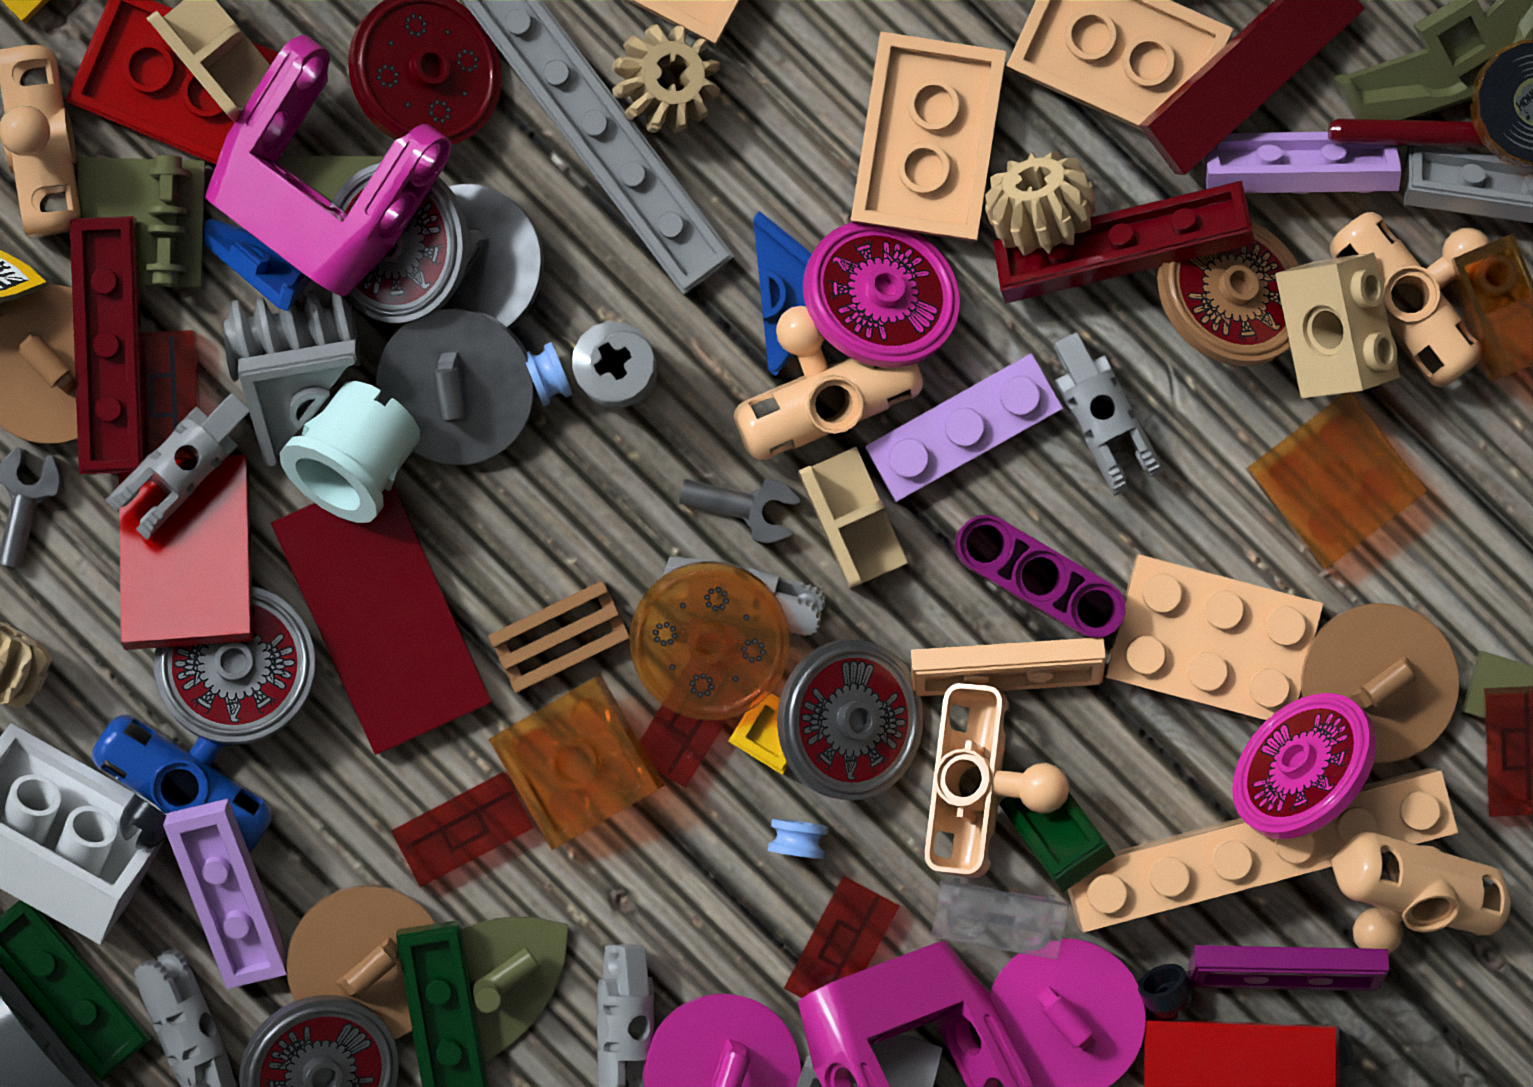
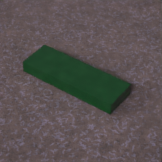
(68, 990)
(442, 1005)

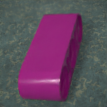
(1070, 583)

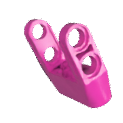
(291, 215)
(898, 997)

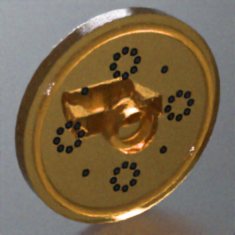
(709, 640)

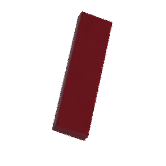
(1243, 77)
(1131, 242)
(107, 345)

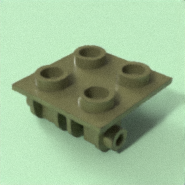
(168, 206)

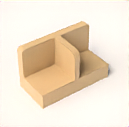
(213, 51)
(852, 517)

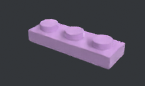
(1301, 164)
(963, 427)
(226, 893)

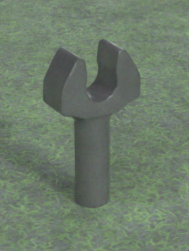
(24, 502)
(742, 505)

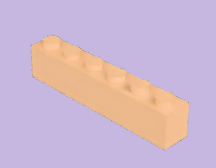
(1237, 858)

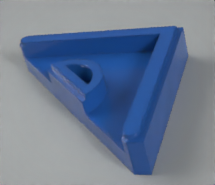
(255, 263)
(781, 276)

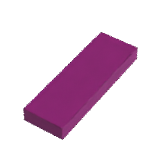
(1288, 968)

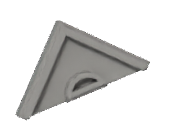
(289, 388)

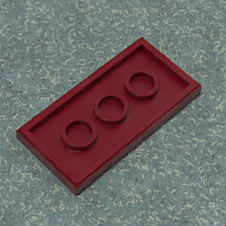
(383, 620)

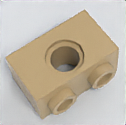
(1338, 325)

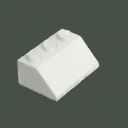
(65, 836)

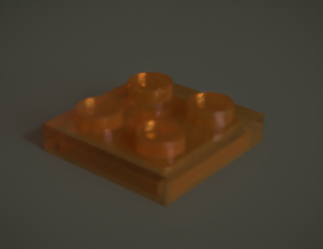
(1335, 480)
(576, 762)

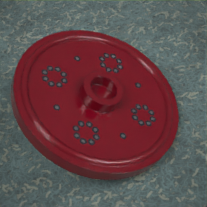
(424, 67)

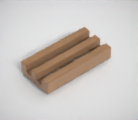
(510, 659)

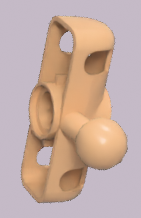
(38, 139)
(1437, 321)
(797, 420)
(973, 818)
(1424, 891)

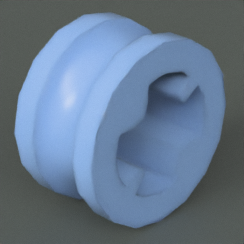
(547, 374)
(797, 838)

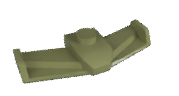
(1442, 75)

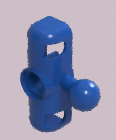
(150, 765)

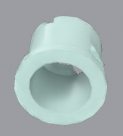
(351, 452)

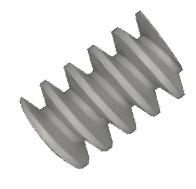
(288, 329)
(589, 362)

